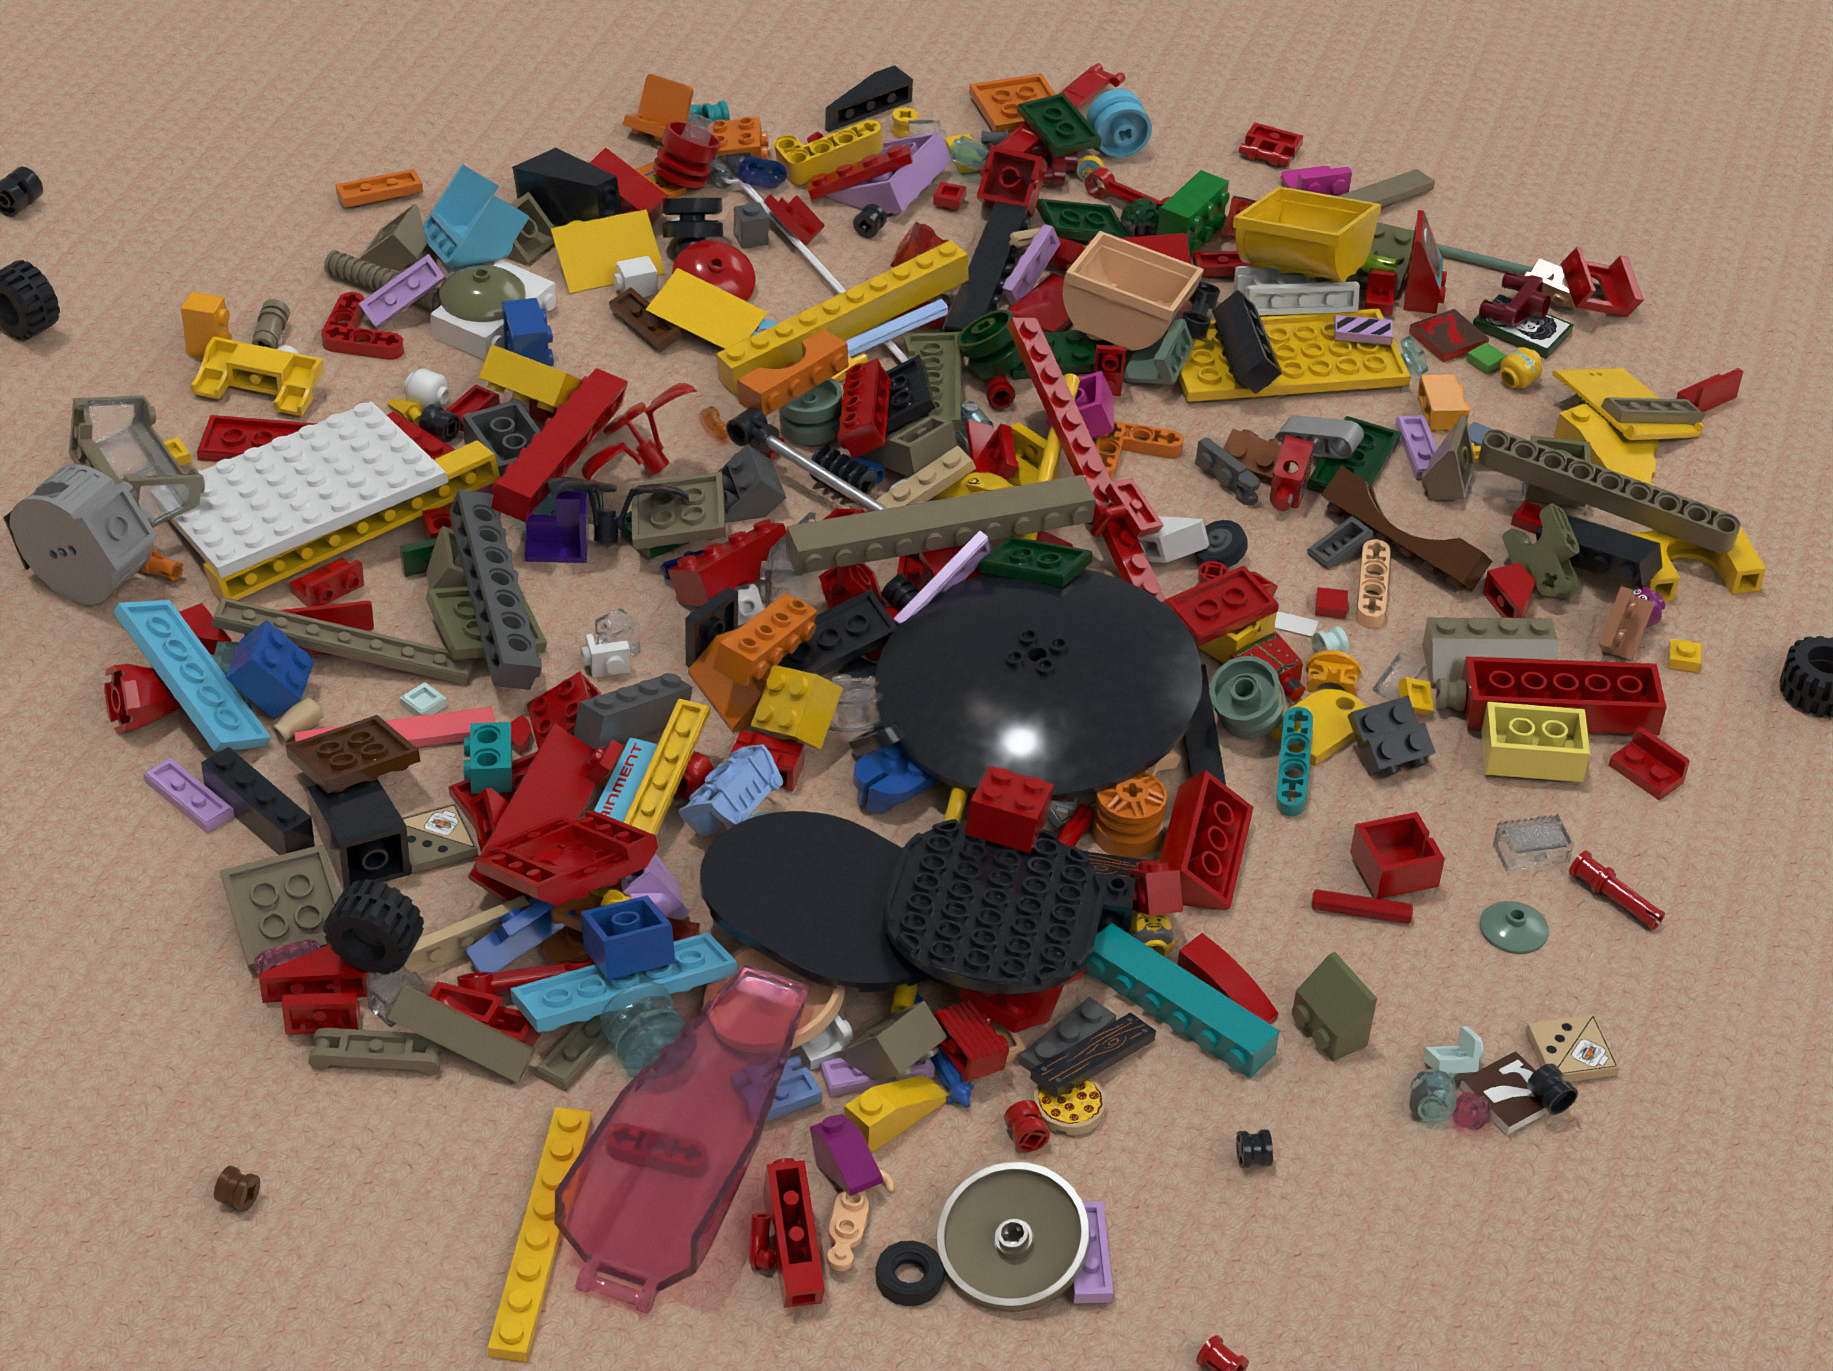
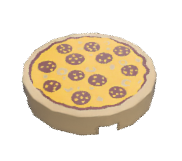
(1075, 1110)

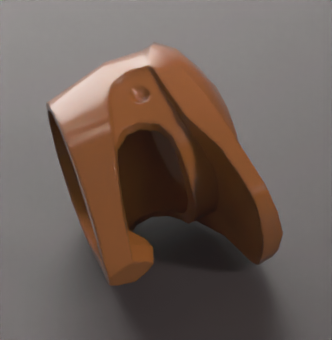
(569, 942)

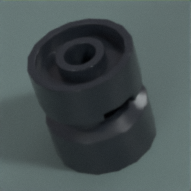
(19, 190)

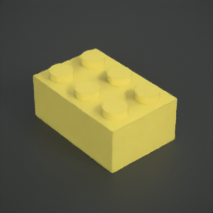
(1535, 742)

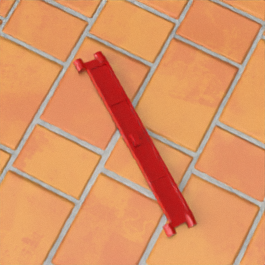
(1078, 92)

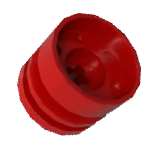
(684, 160)

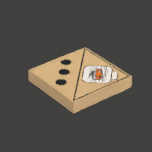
(1574, 1047)

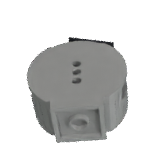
(82, 533)

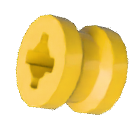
(900, 118)

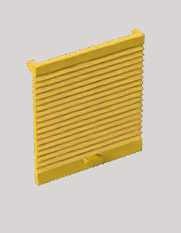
(1598, 384)

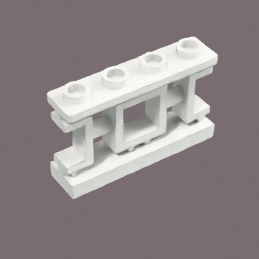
(1293, 293)

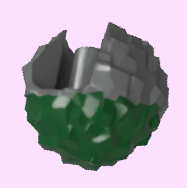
(1140, 215)

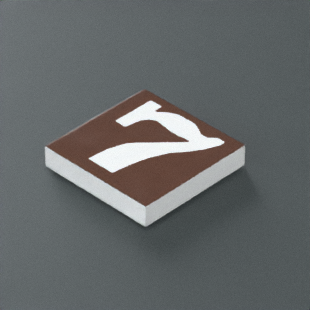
(1507, 1092)

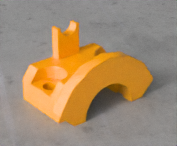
(1333, 667)

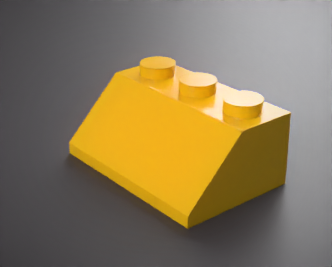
(527, 378)

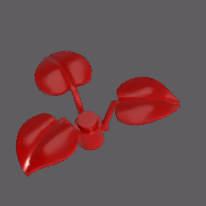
(649, 453)

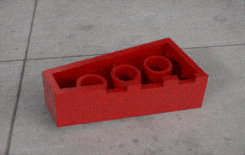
(725, 564)

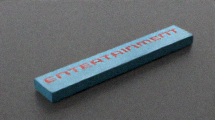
(625, 779)

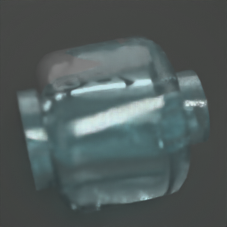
(1432, 1096)

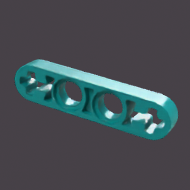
(1293, 760)

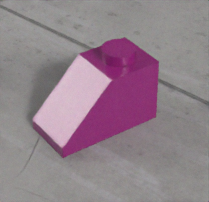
(844, 1154)

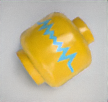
(1520, 368)

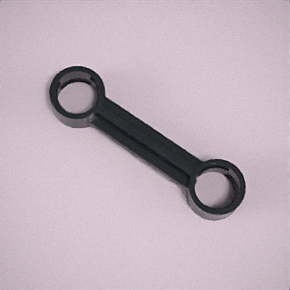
(1202, 299)

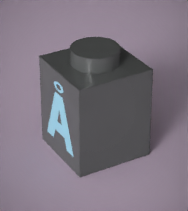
(751, 225)

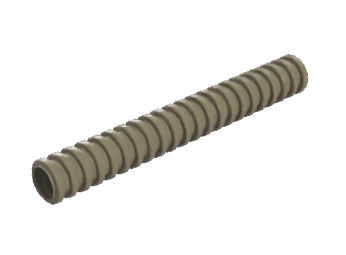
(371, 276)

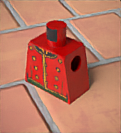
(1283, 660)

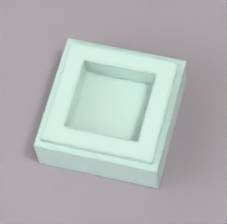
(423, 700)

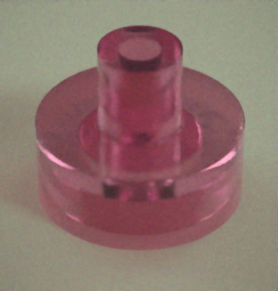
(1471, 1111)

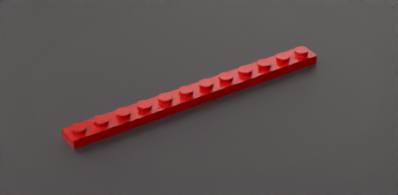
(1080, 450)

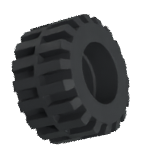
(26, 300)
(1809, 675)
(373, 927)

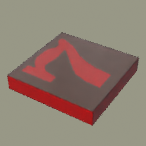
(1448, 335)

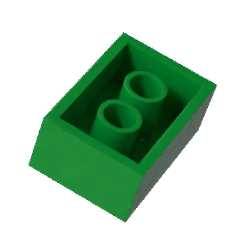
(1196, 210)

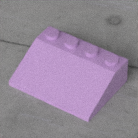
(901, 186)

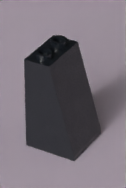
(568, 187)
(361, 832)

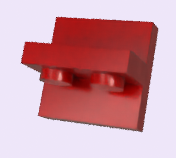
(848, 582)

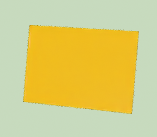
(593, 247)
(706, 310)

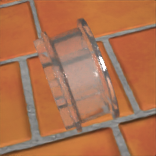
(857, 704)

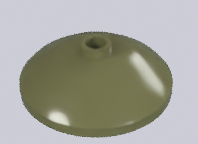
(479, 291)

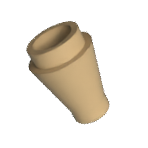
(298, 718)

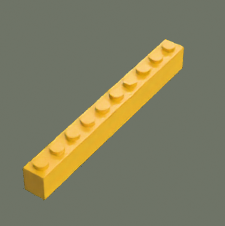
(848, 312)
(267, 572)

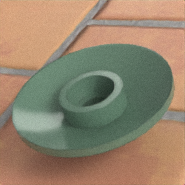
(1514, 927)

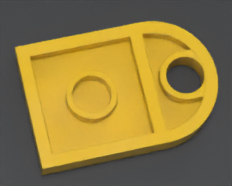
(1330, 723)

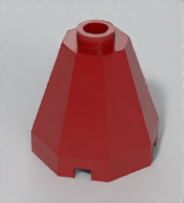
(136, 697)

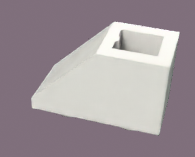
(1175, 539)

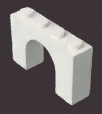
(478, 336)

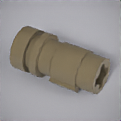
(271, 323)

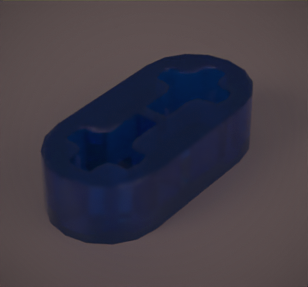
(761, 170)

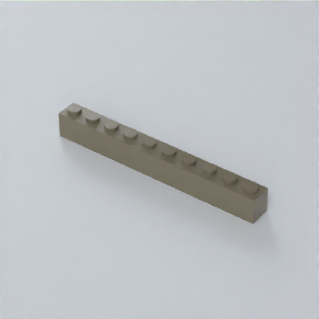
(939, 524)

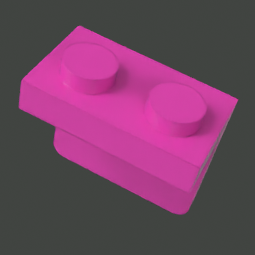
(1319, 180)

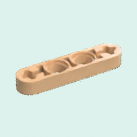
(1374, 583)

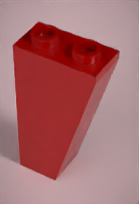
(793, 1233)

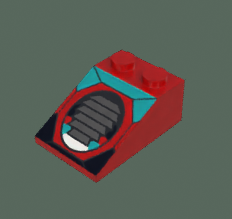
(1424, 275)

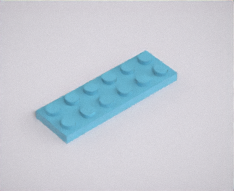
(192, 675)
(586, 991)

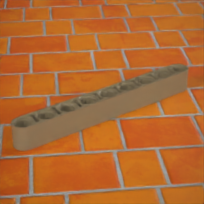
(1609, 491)

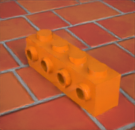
(765, 640)

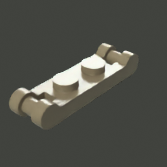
(374, 1050)

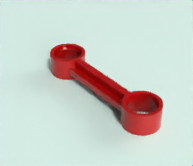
(1114, 188)
(502, 981)

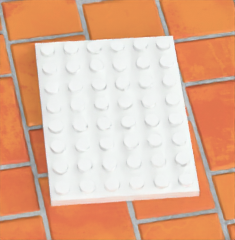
(305, 488)

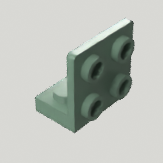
(1162, 360)

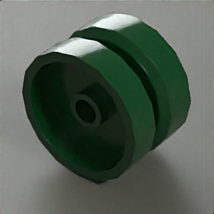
(989, 345)

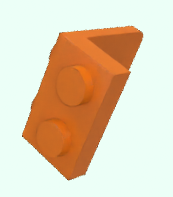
(660, 104)
(741, 137)

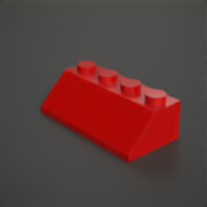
(1207, 840)

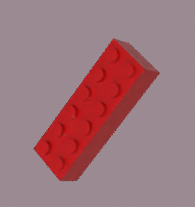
(1613, 694)

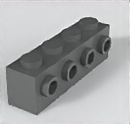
(630, 710)

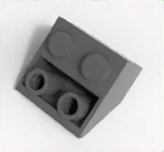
(750, 486)

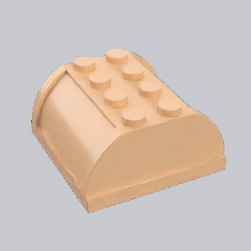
(1126, 291)

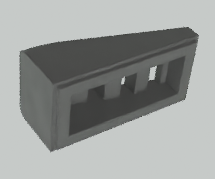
(1343, 533)

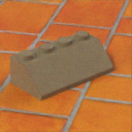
(1452, 639)

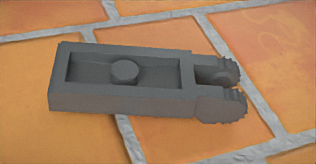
(1227, 471)

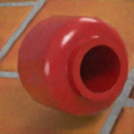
(694, 775)

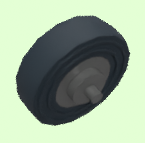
(1226, 543)

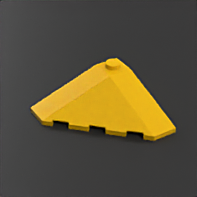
(1607, 443)

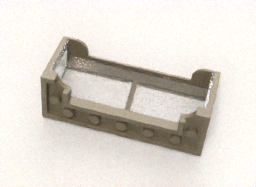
(120, 442)

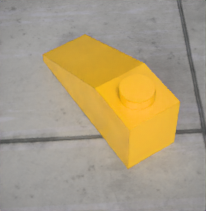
(893, 1107)

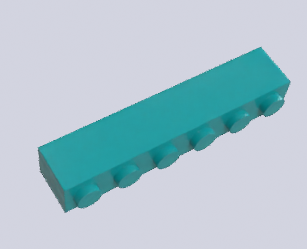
(1182, 1001)

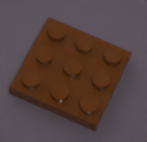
(353, 754)

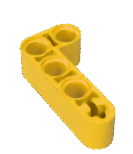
(829, 152)

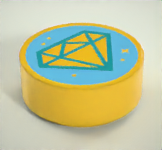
(1088, 165)

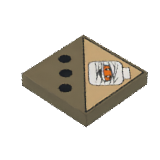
(438, 838)

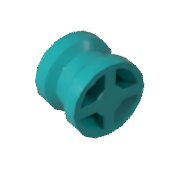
(716, 112)

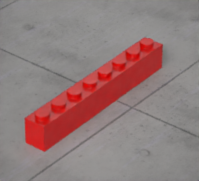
(558, 444)

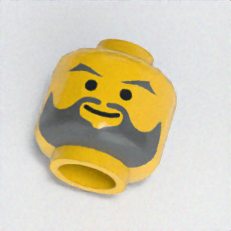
(1153, 931)

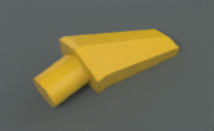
(852, 361)
(407, 409)

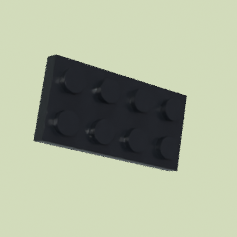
(843, 635)

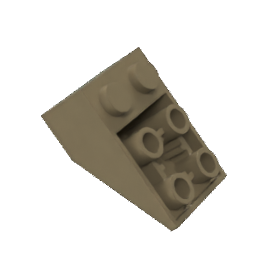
(915, 445)

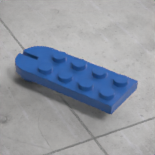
(888, 779)

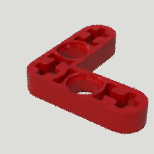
(344, 336)

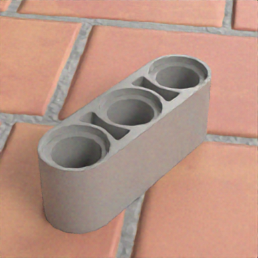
(1330, 436)

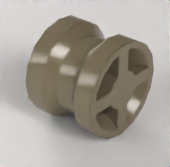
(1450, 694)

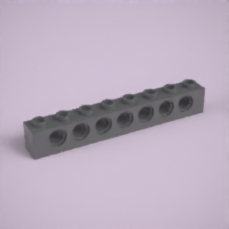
(494, 591)

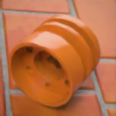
(1130, 817)

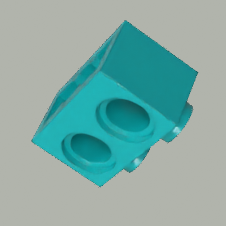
(489, 757)

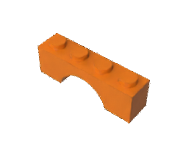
(773, 388)

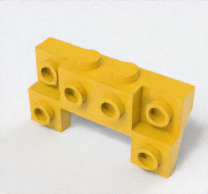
(260, 370)

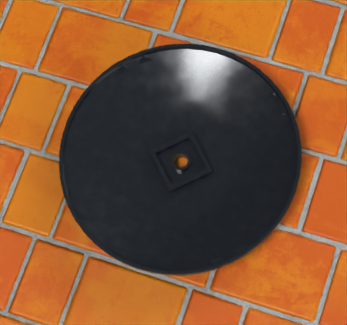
(1089, 714)

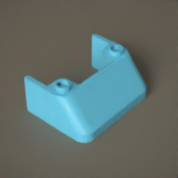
(471, 222)

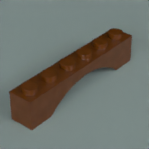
(1452, 557)

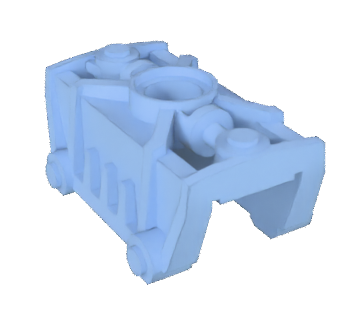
(732, 790)

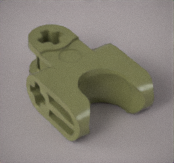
(1549, 556)

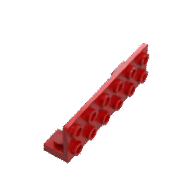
(552, 787)

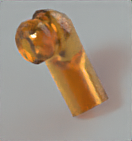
(710, 418)

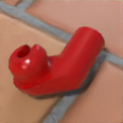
(759, 1255)

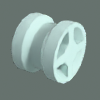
(1332, 640)

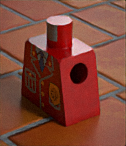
(1288, 487)

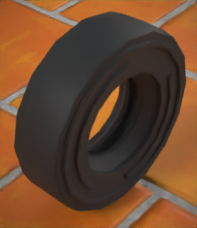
(909, 1253)

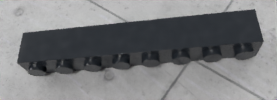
(989, 266)

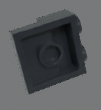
(1391, 737)

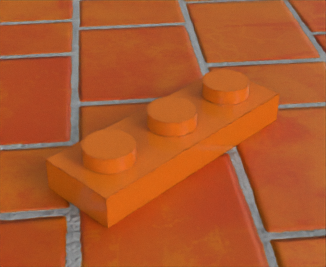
(379, 188)

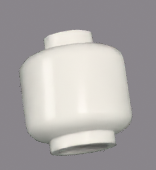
(427, 388)

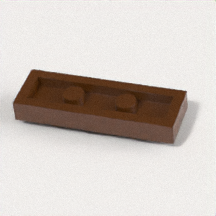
(657, 331)

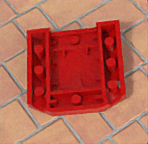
(569, 857)

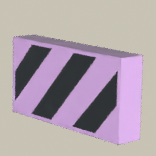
(1363, 330)

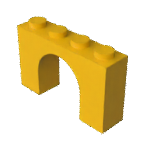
(1739, 568)

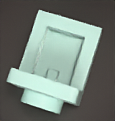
(1458, 1058)

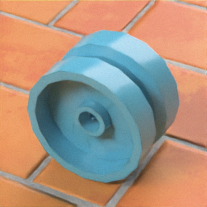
(1120, 122)

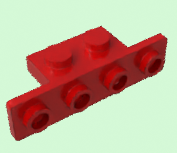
(992, 449)
(350, 614)

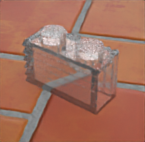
(1533, 842)

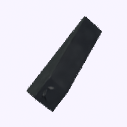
(872, 96)

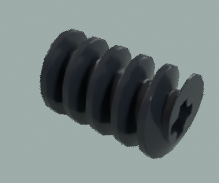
(844, 468)

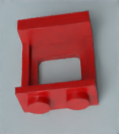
(1616, 281)

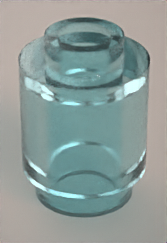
(969, 153)

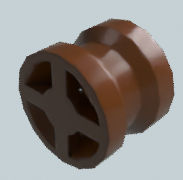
(237, 1188)

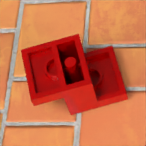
(1018, 1011)

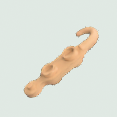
(848, 1225)

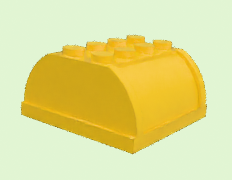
(1307, 233)

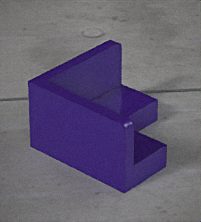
(560, 536)

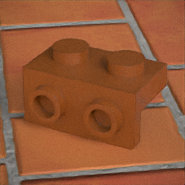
(1254, 452)

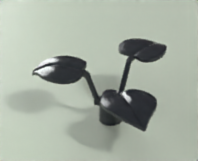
(605, 520)

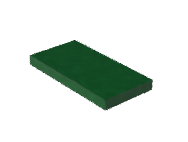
(1366, 460)

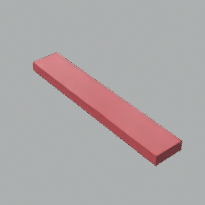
(429, 729)

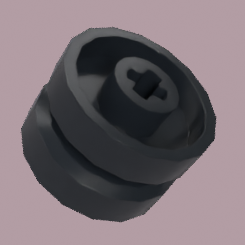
(692, 217)

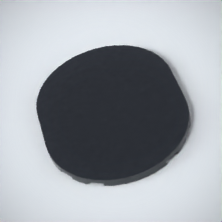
(809, 897)
(993, 912)

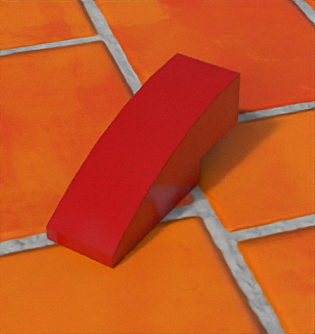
(1220, 971)
(488, 1010)

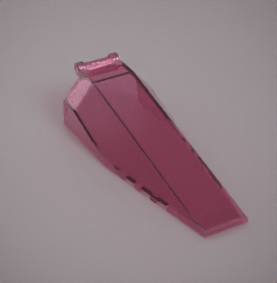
(679, 1142)

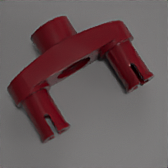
(1056, 166)
(1526, 303)

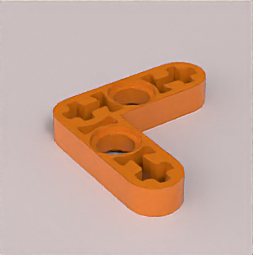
(1159, 443)

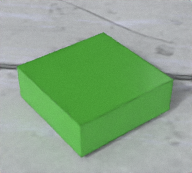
(1485, 358)

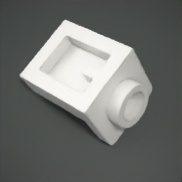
(748, 602)
(827, 1043)

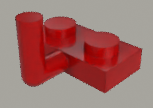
(1131, 506)

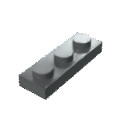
(1073, 1028)

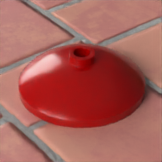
(735, 271)

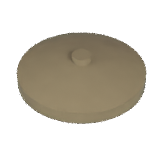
(1013, 1236)

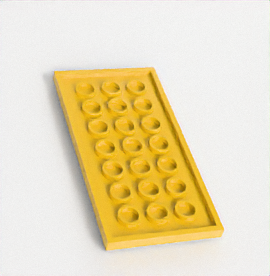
(1307, 358)

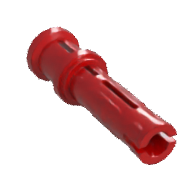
(1604, 881)

